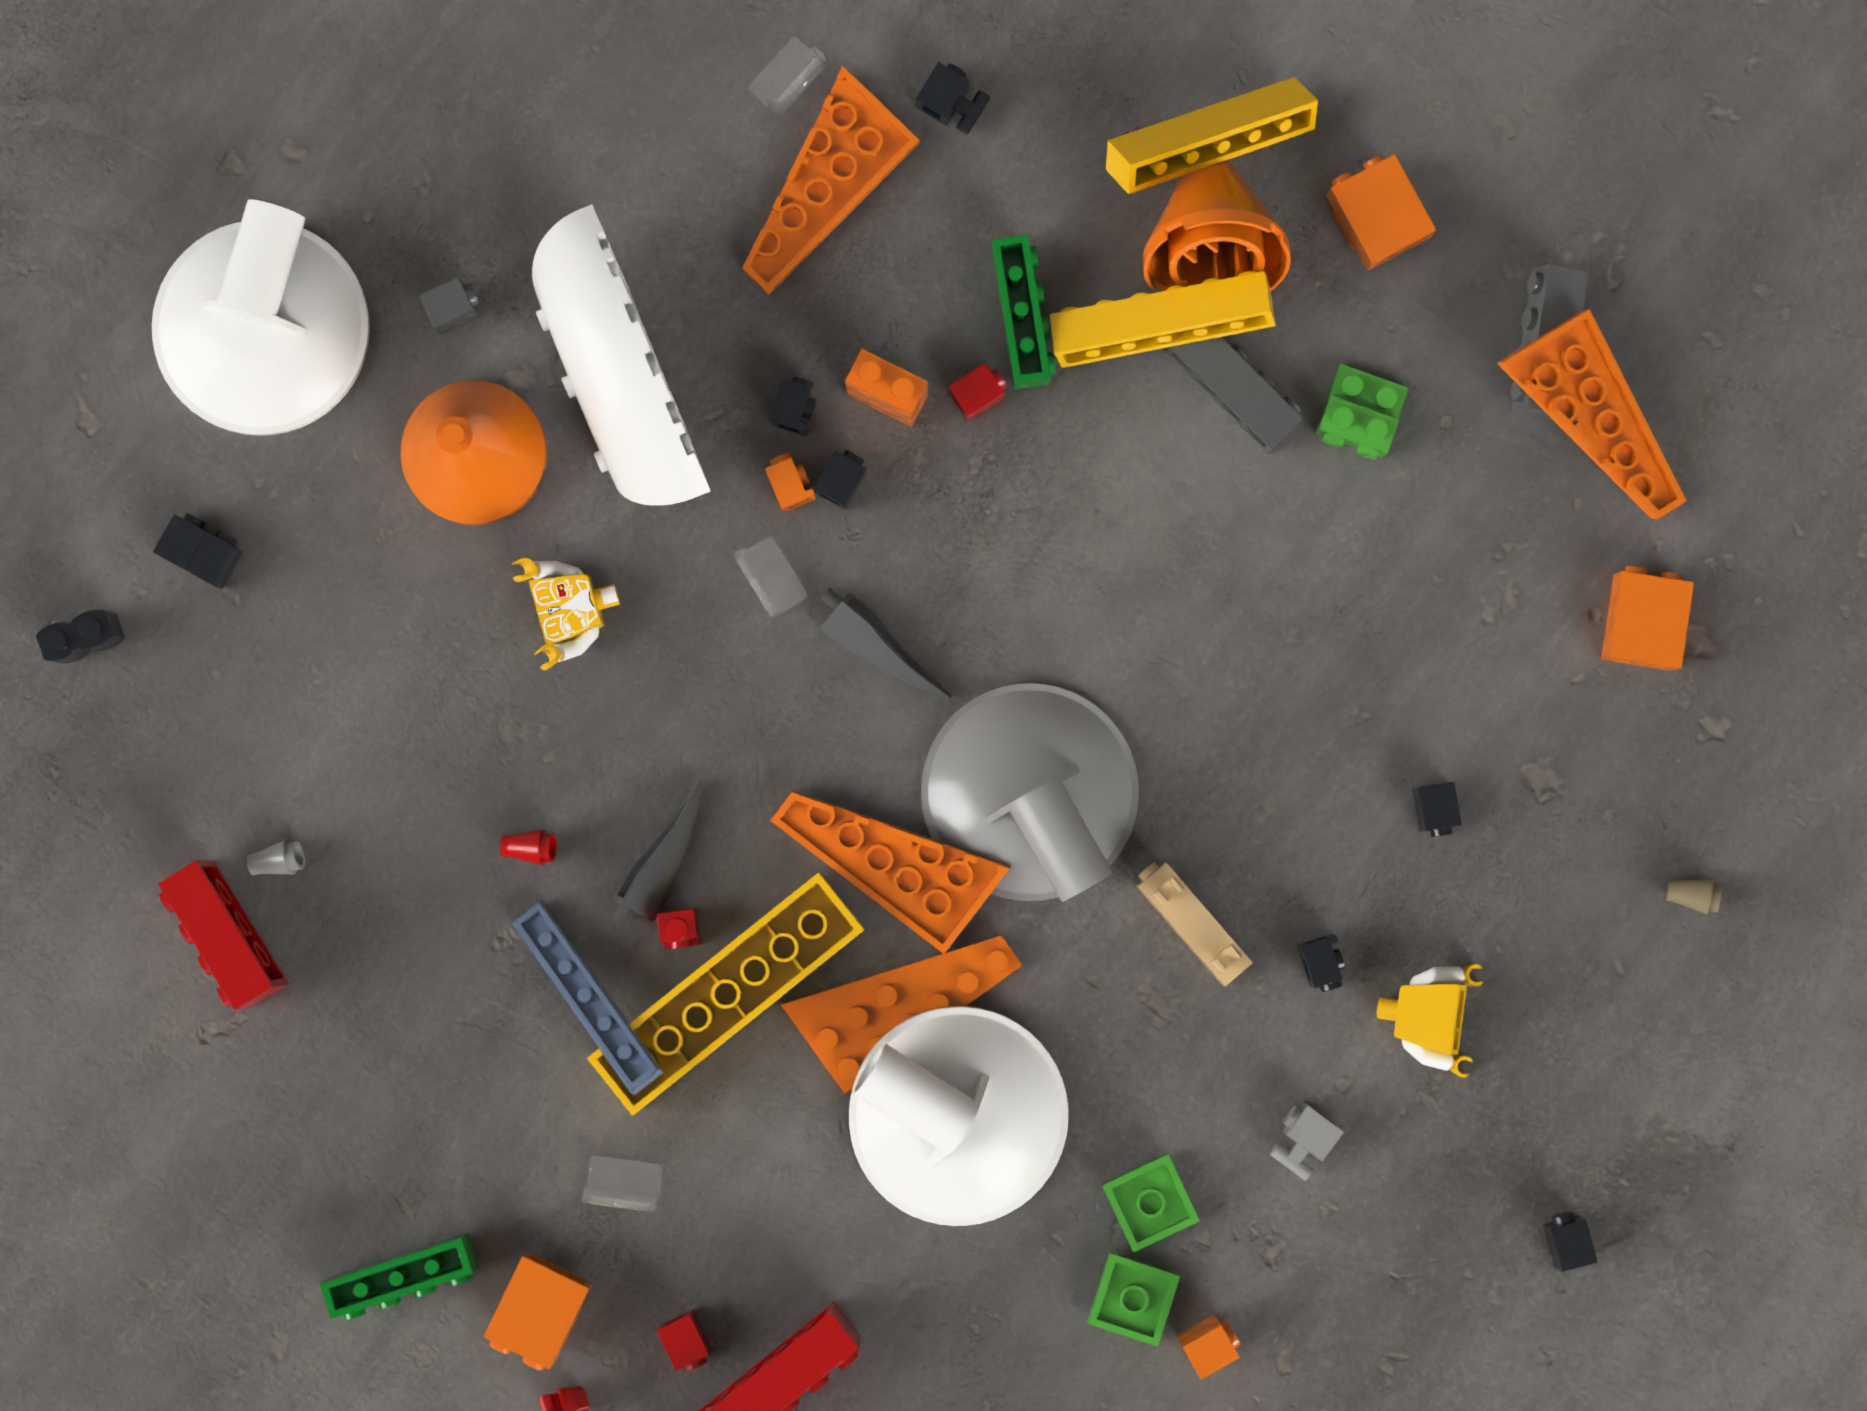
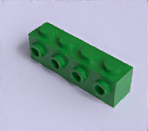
(1020, 312)
(398, 1276)

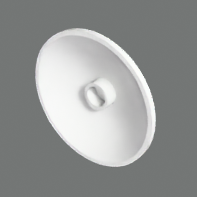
(261, 324)
(958, 1115)

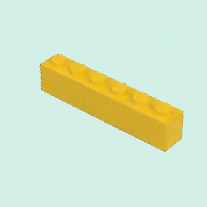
(1211, 135)
(1162, 319)

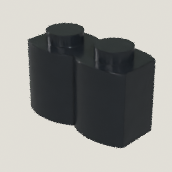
(199, 551)
(74, 640)

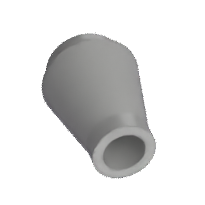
(277, 859)

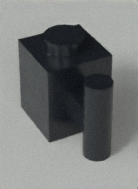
(945, 95)

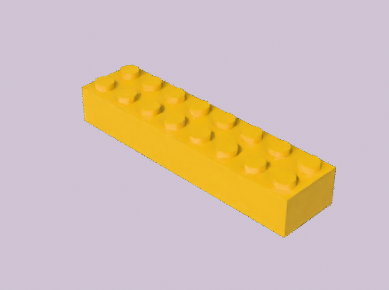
(737, 986)

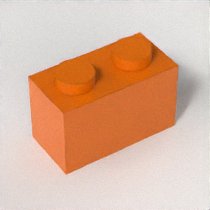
(1209, 1345)

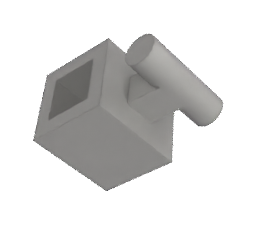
(1311, 1134)

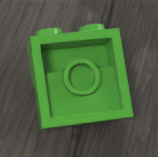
(1361, 412)

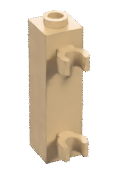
(1193, 922)

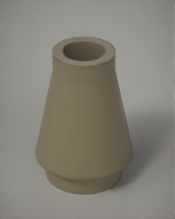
(1695, 894)

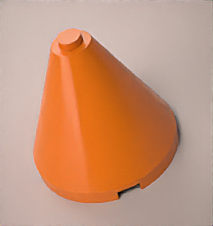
(1214, 231)
(473, 452)

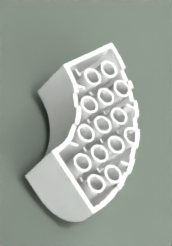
(613, 365)

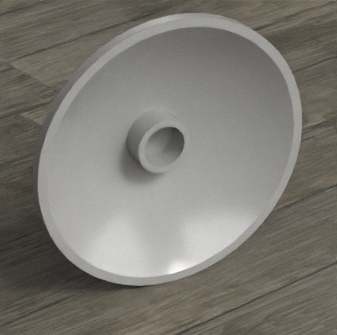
(1035, 786)

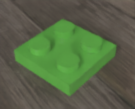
(1150, 1202)
(1133, 1299)

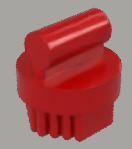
(565, 1400)

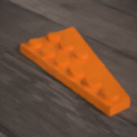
(838, 166)
(1587, 396)
(910, 875)
(853, 1017)

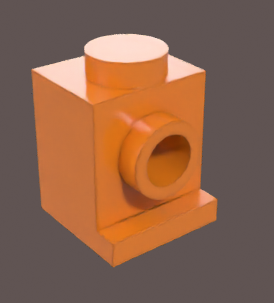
(789, 482)

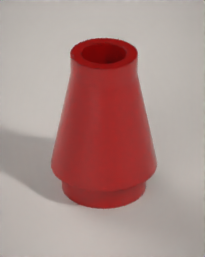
(531, 847)

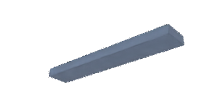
(587, 998)

